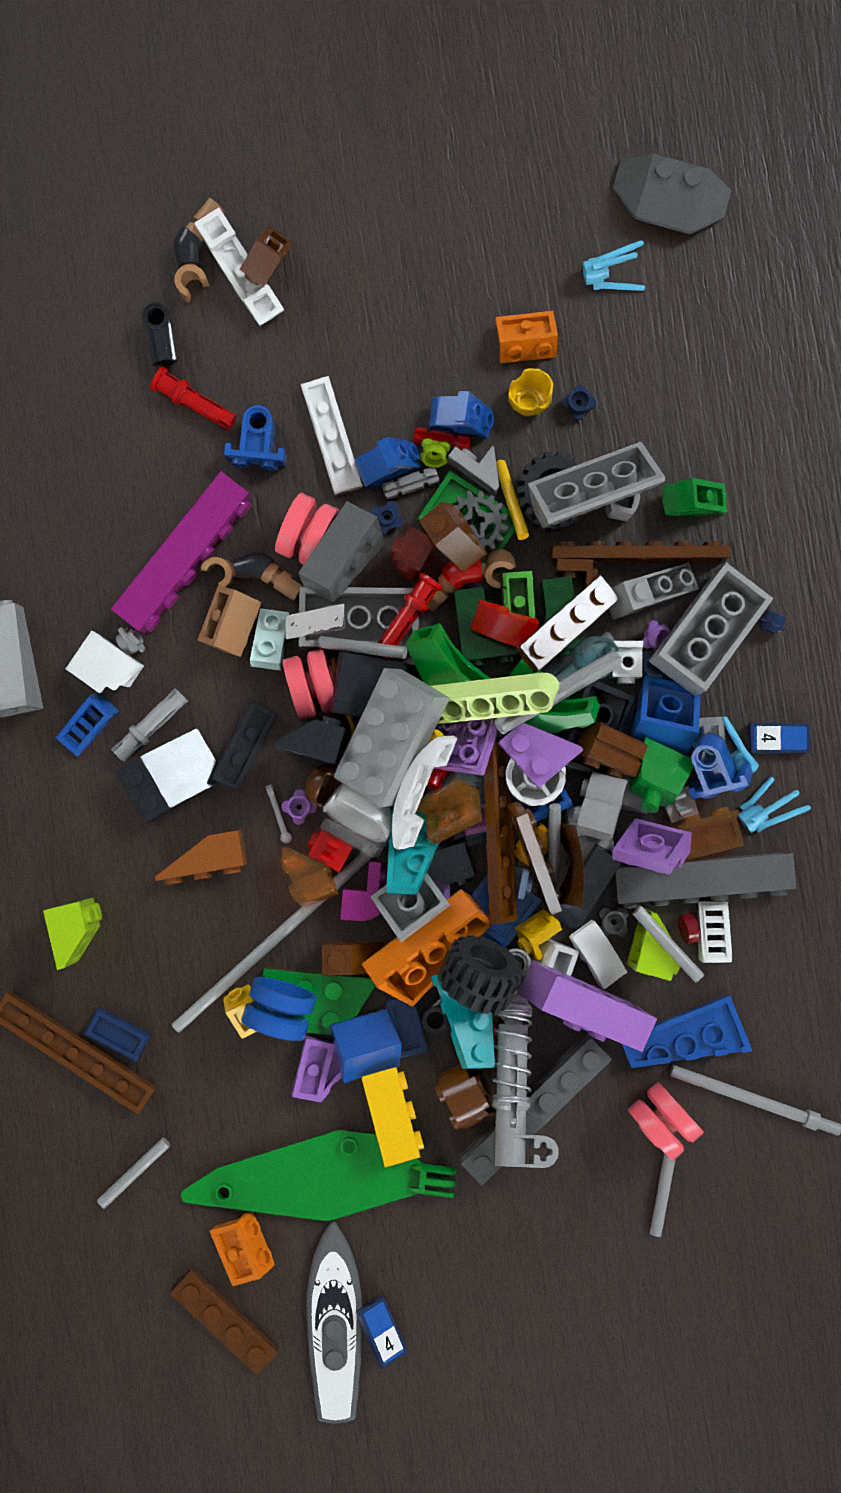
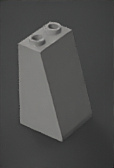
(18, 673)

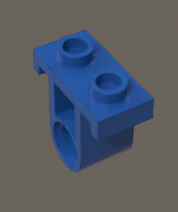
(461, 415)
(256, 444)
(387, 461)
(717, 771)

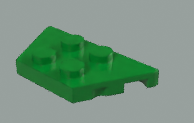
(337, 995)

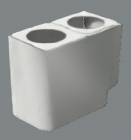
(103, 664)

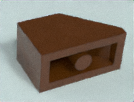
(265, 256)
(453, 535)
(347, 956)

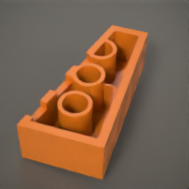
(407, 966)

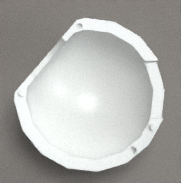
(359, 814)

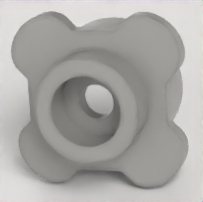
(130, 640)

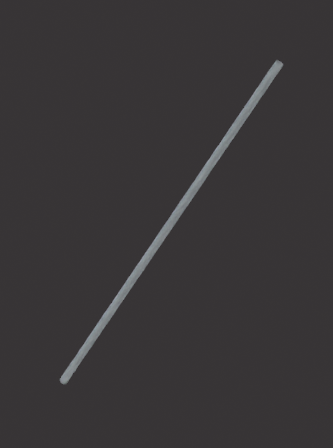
(294, 920)

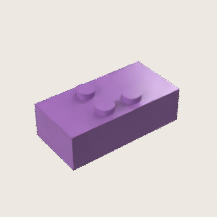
(587, 1007)

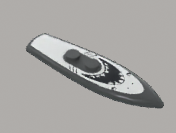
(334, 1328)

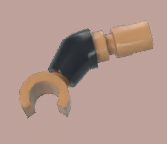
(188, 252)
(255, 567)

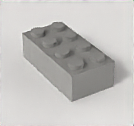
(366, 614)
(711, 630)
(390, 735)

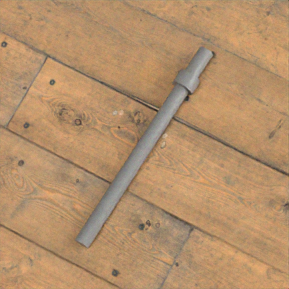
(808, 1119)

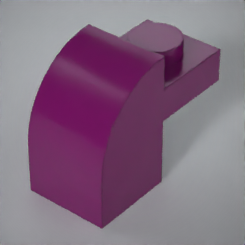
(357, 902)

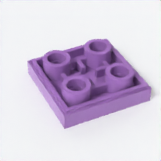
(472, 746)

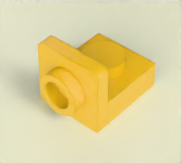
(536, 931)
(234, 1007)

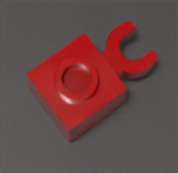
(329, 849)

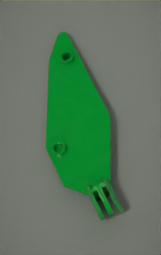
(319, 1179)

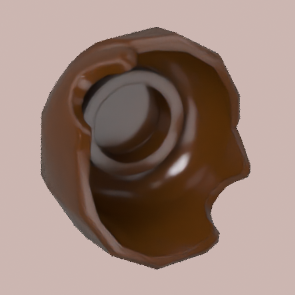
(321, 784)

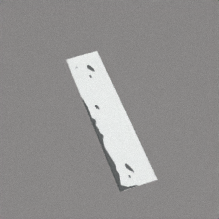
(315, 621)

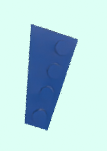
(696, 1033)

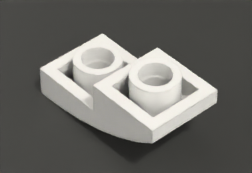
(598, 954)

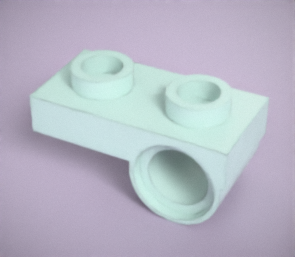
(269, 640)

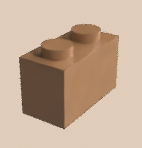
(229, 621)

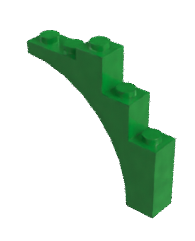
(443, 663)

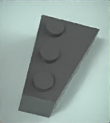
(342, 552)

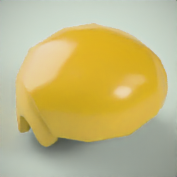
(531, 392)

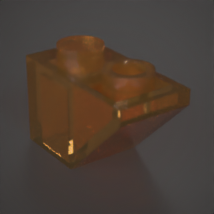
(310, 878)

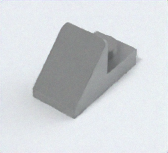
(481, 473)

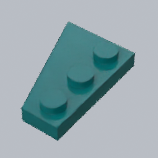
(409, 865)
(470, 1032)

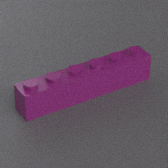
(183, 553)

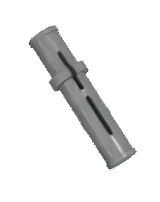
(149, 725)

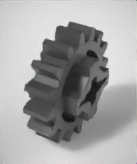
(488, 520)

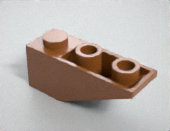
(213, 853)

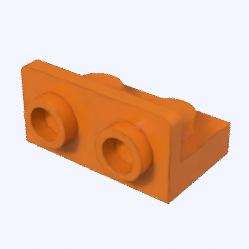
(527, 337)
(242, 1249)

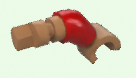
(454, 578)

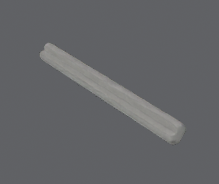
(568, 687)

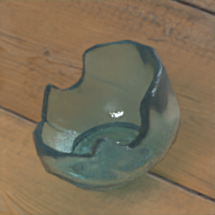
(591, 649)

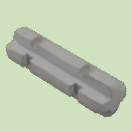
(410, 483)

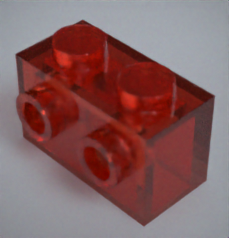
(412, 554)

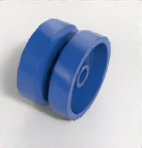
(278, 1009)

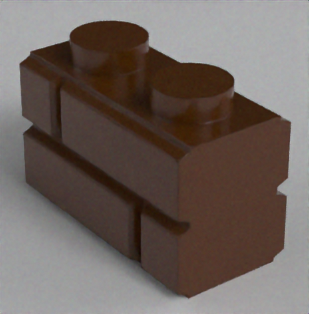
(611, 750)

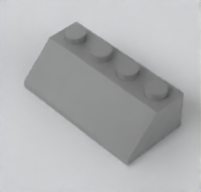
(594, 484)

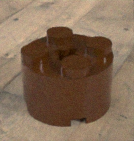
(466, 1095)

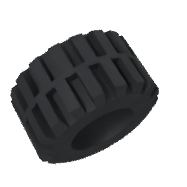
(536, 470)
(480, 974)

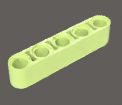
(498, 697)

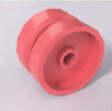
(304, 527)
(310, 685)
(665, 1121)

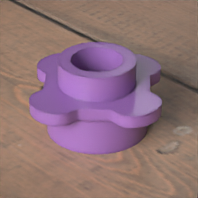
(655, 635)
(307, 807)

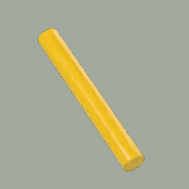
(511, 500)

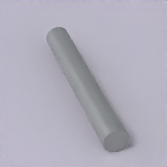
(362, 647)
(554, 840)
(668, 944)
(133, 1173)
(662, 1196)

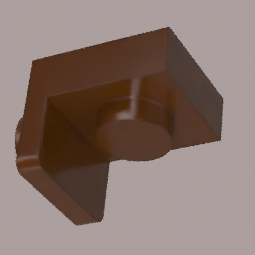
(576, 567)

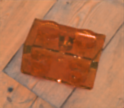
(450, 810)
(713, 833)

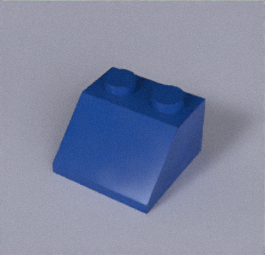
(666, 714)

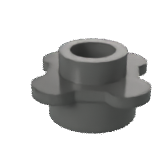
(619, 915)

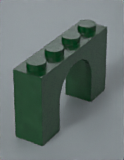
(480, 648)

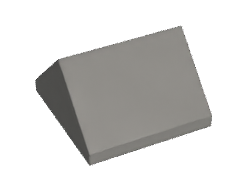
(410, 911)

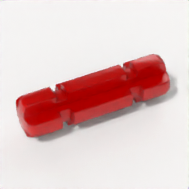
(460, 441)

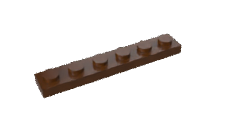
(650, 553)
(500, 839)
(75, 1053)

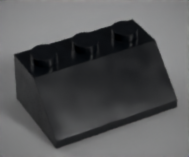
(613, 712)
(318, 740)

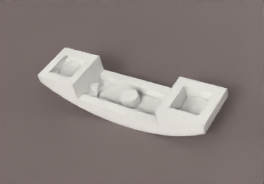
(230, 256)
(405, 822)

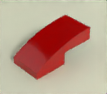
(500, 624)

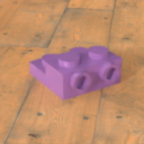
(653, 846)

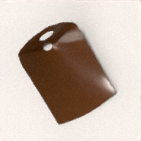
(568, 875)

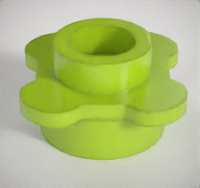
(434, 453)

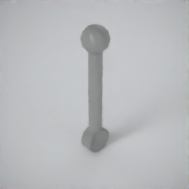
(285, 836)

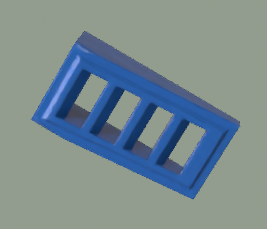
(100, 703)

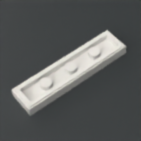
(331, 436)

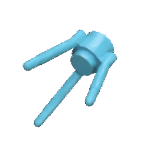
(597, 270)
(739, 756)
(755, 817)

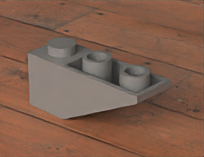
(652, 590)

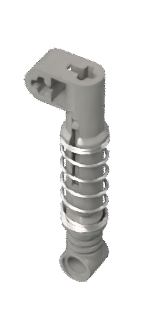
(512, 1085)

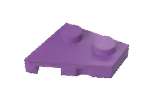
(538, 752)
(316, 1070)

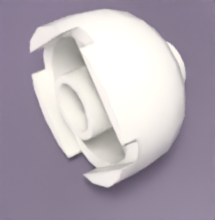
(526, 792)

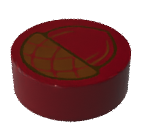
(688, 928)

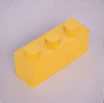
(392, 1116)

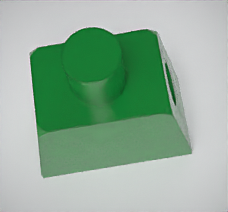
(660, 776)

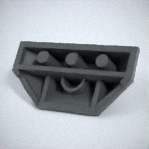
(671, 192)

